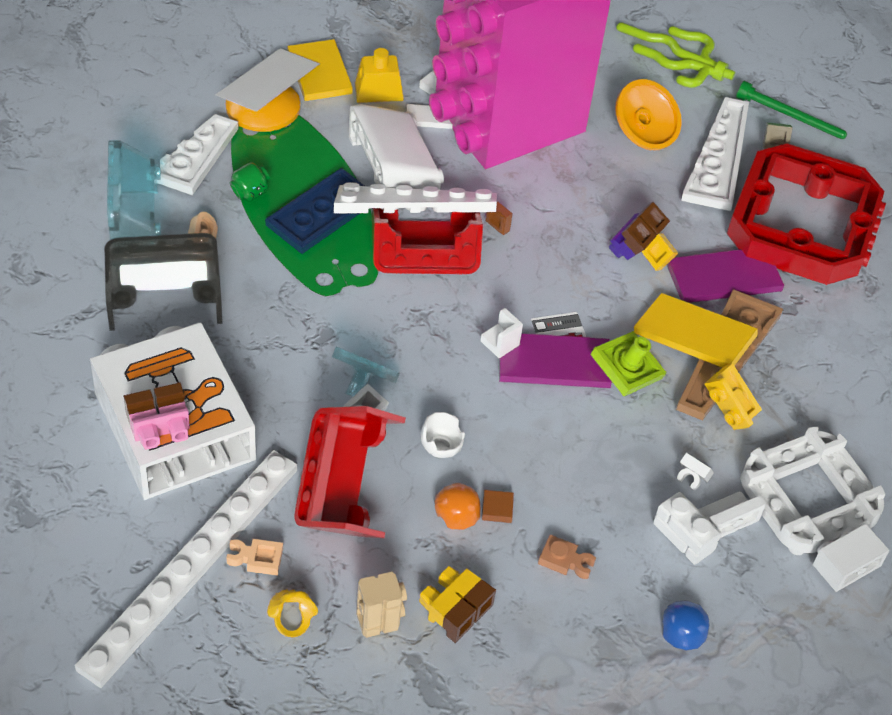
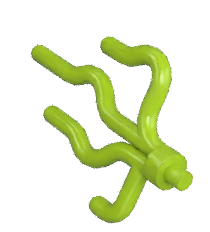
(701, 63)

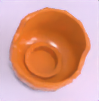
(458, 506)

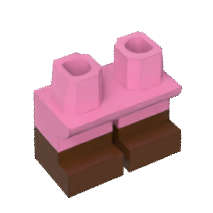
(149, 425)

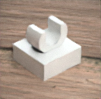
(696, 469)

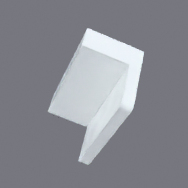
(733, 512)

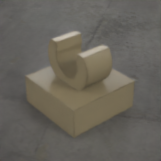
(776, 135)

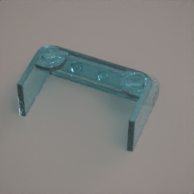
(131, 191)

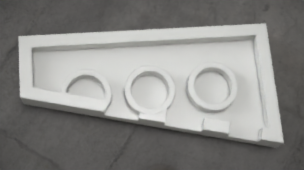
(195, 157)

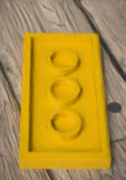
(695, 331)

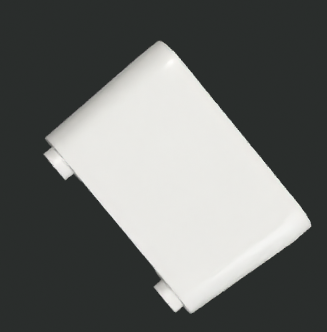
(393, 147)

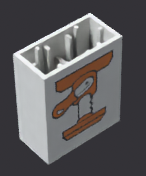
(219, 423)

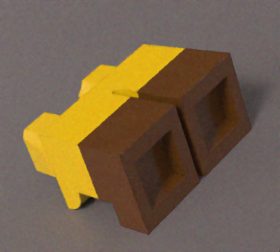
(461, 602)

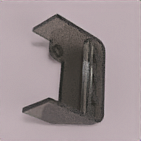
(161, 264)

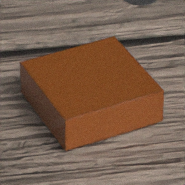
(500, 219)
(497, 506)

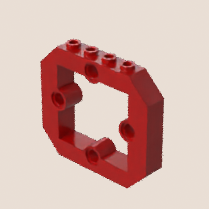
(796, 250)

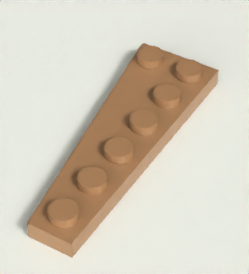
(742, 308)

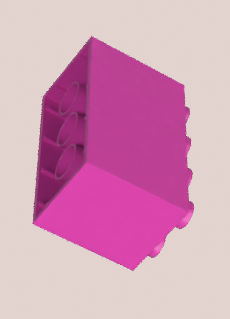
(516, 73)

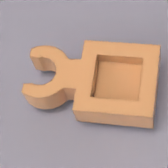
(260, 557)

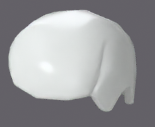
(442, 435)

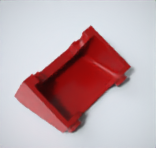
(427, 245)

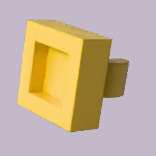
(660, 252)

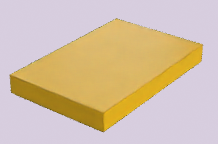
(327, 78)

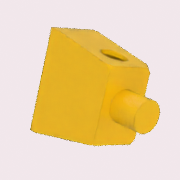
(378, 78)

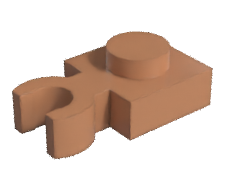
(562, 556)

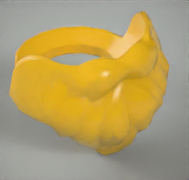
(306, 606)

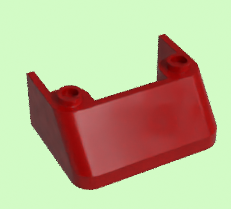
(336, 468)

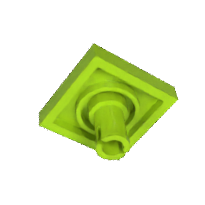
(628, 363)

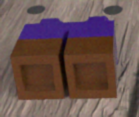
(639, 232)

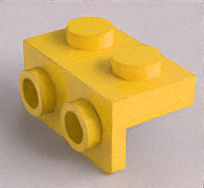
(733, 397)

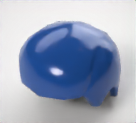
(685, 625)

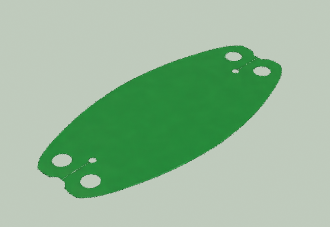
(295, 164)

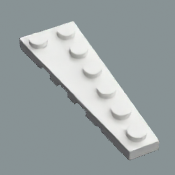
(717, 166)
(358, 199)

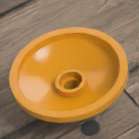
(648, 114)
(271, 117)

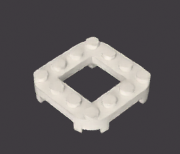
(815, 447)

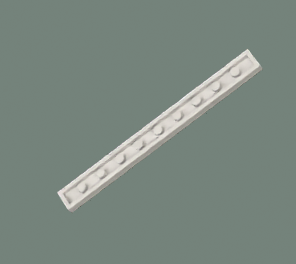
(185, 570)

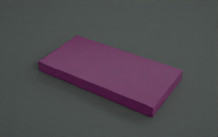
(718, 273)
(554, 362)

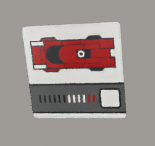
(559, 325)

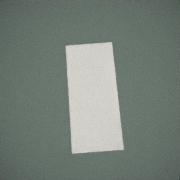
(267, 79)

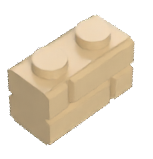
(380, 604)

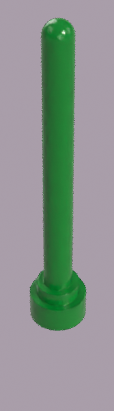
(749, 93)

